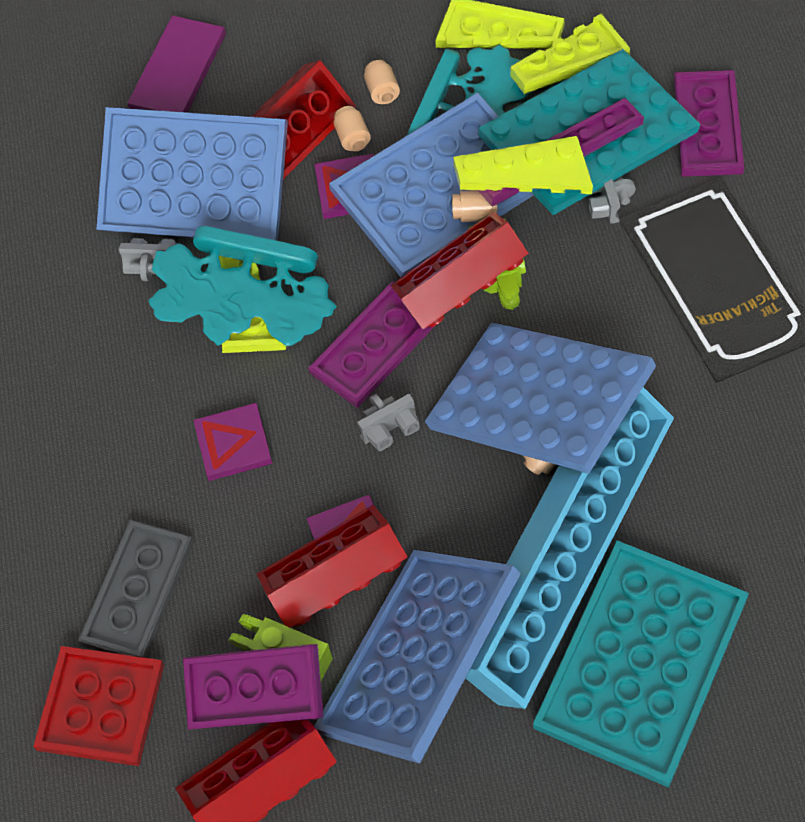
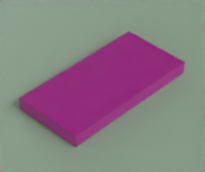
(177, 66)
(714, 104)
(369, 348)
(253, 687)

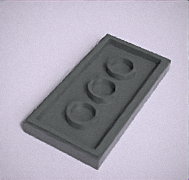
(136, 590)

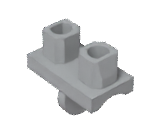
(608, 202)
(139, 256)
(386, 416)

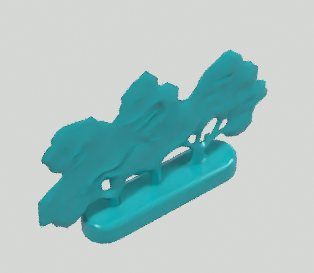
(495, 89)
(232, 296)

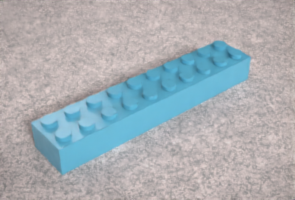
(562, 554)

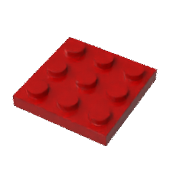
(99, 706)

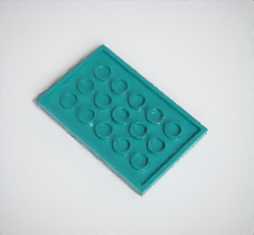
(583, 96)
(641, 663)

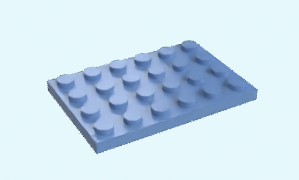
(189, 172)
(408, 188)
(541, 396)
(417, 654)

